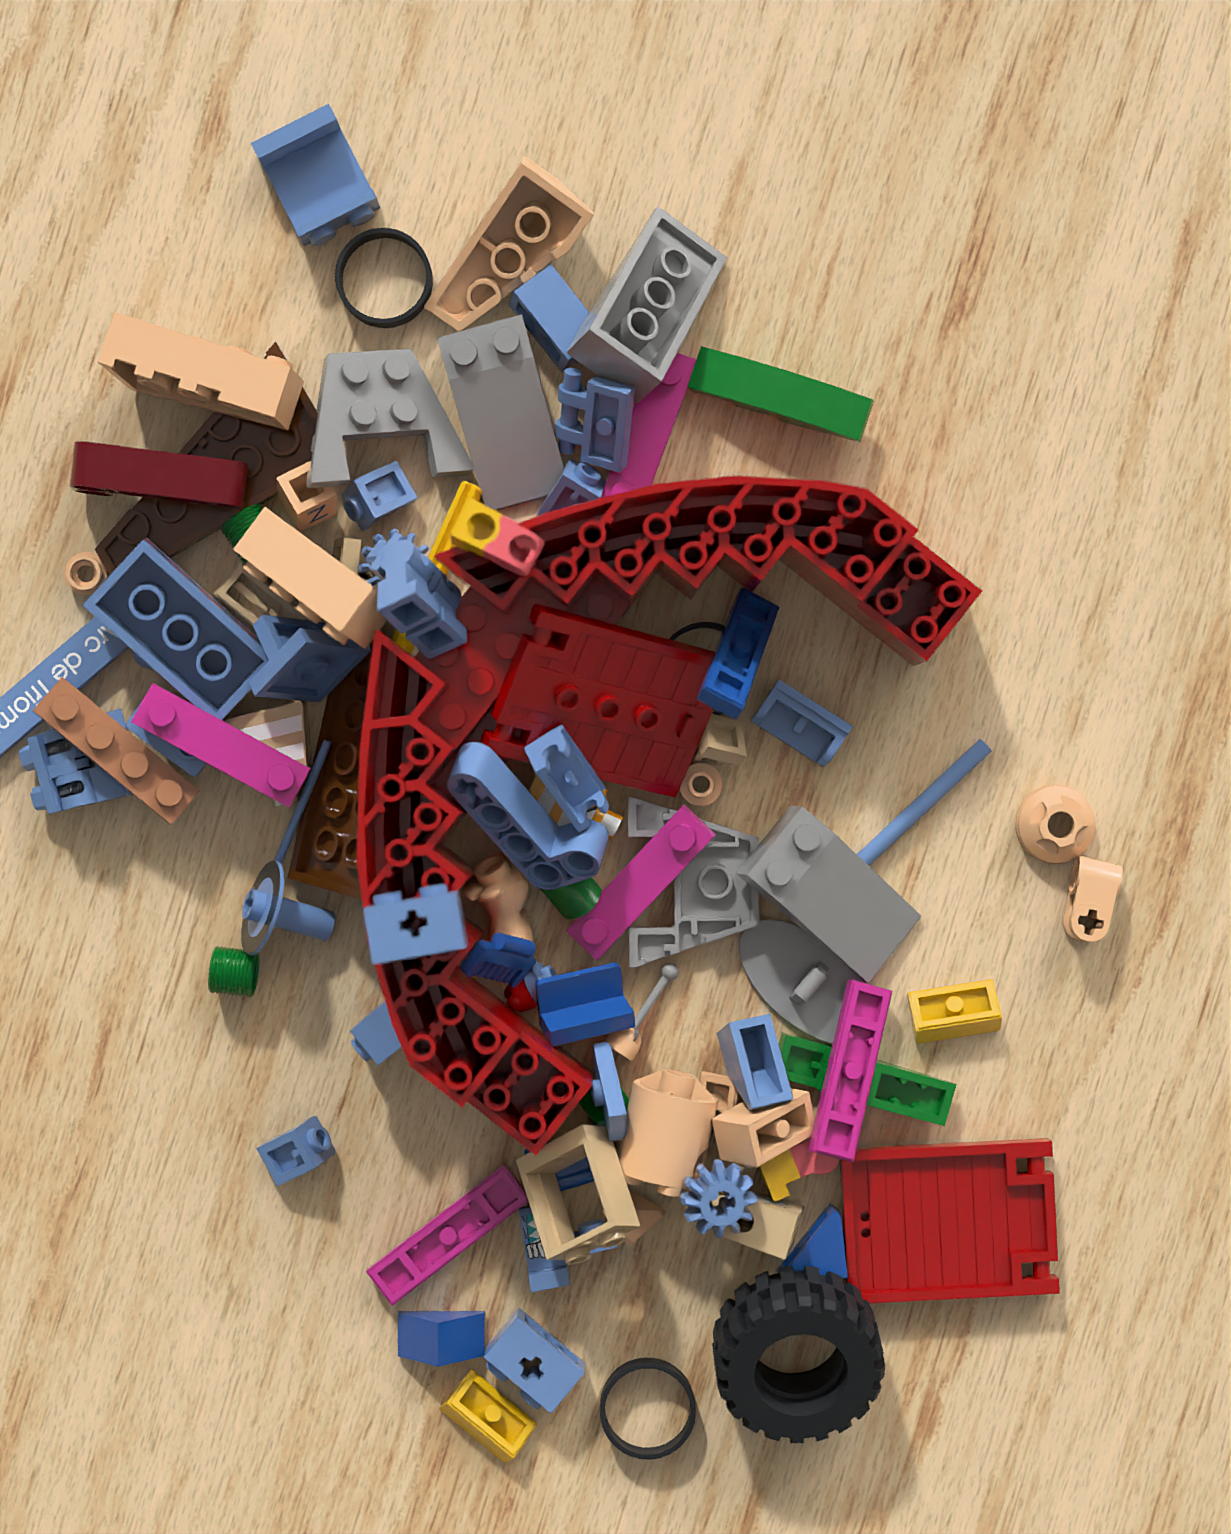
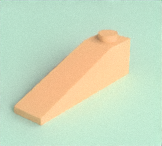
(519, 236)

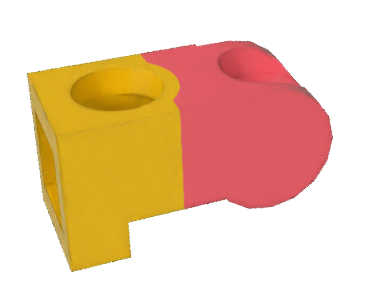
(496, 538)
(791, 1166)

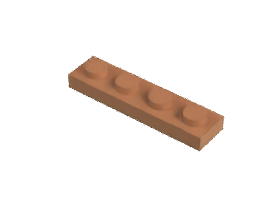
(116, 751)

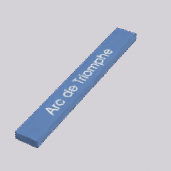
(75, 660)

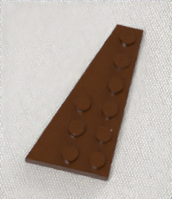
(265, 449)
(328, 827)

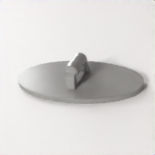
(796, 976)

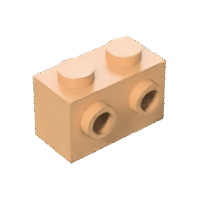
(763, 1132)

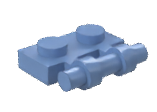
(606, 420)

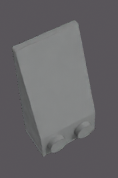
(648, 305)
(502, 412)
(829, 892)

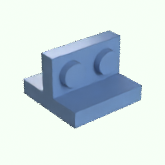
(302, 659)

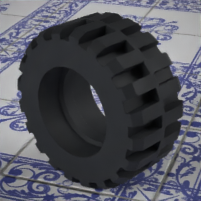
(807, 1401)

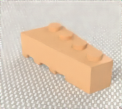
(200, 372)
(313, 577)

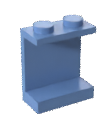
(316, 176)

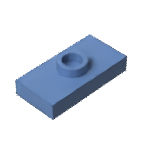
(607, 1091)

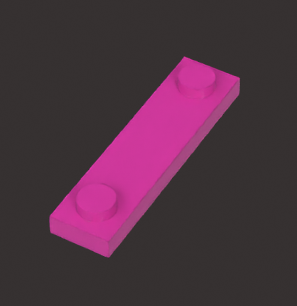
(651, 428)
(220, 745)
(641, 882)
(850, 1071)
(448, 1234)

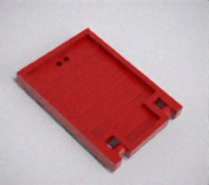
(612, 692)
(949, 1220)

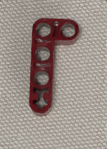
(157, 475)

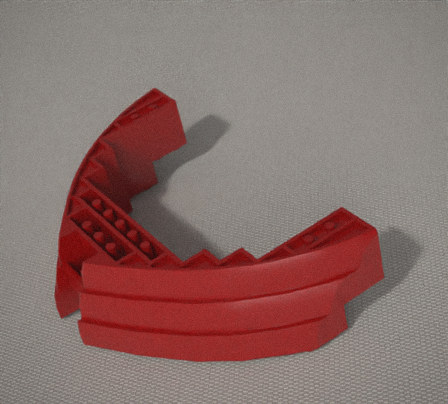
(593, 566)

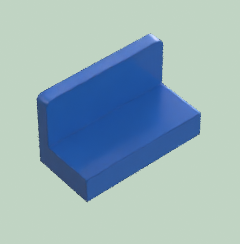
(583, 1004)

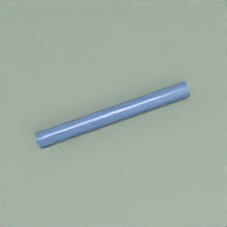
(924, 802)

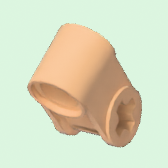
(1091, 893)

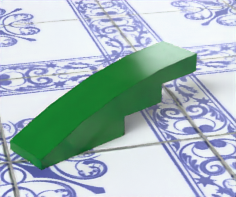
(780, 394)
(891, 1088)

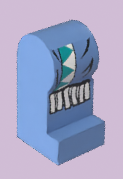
(542, 1272)

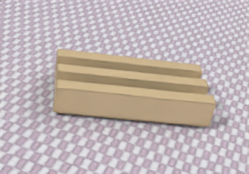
(232, 581)

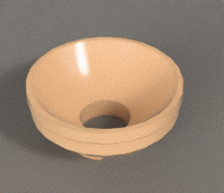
(1033, 824)

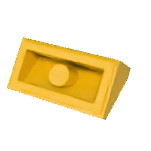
(954, 1011)
(488, 1416)

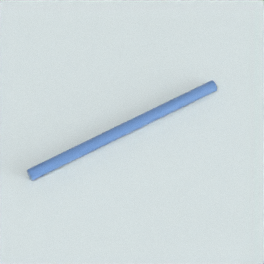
(303, 801)

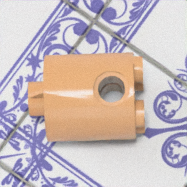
(666, 1130)

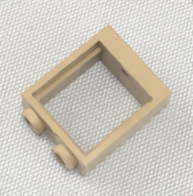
(547, 1201)

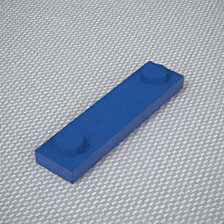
(738, 653)

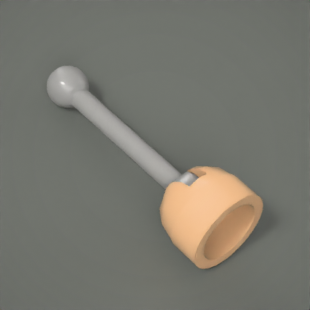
(628, 1041)

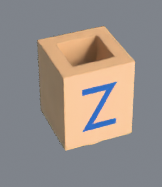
(304, 504)

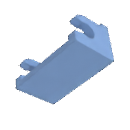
(550, 314)
(801, 723)
(567, 775)

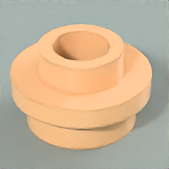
(74, 567)
(712, 792)

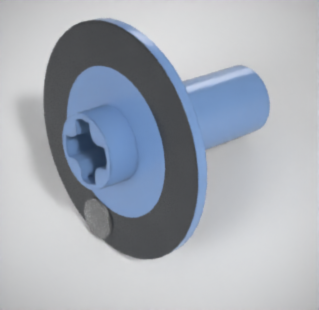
(268, 909)

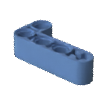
(519, 825)

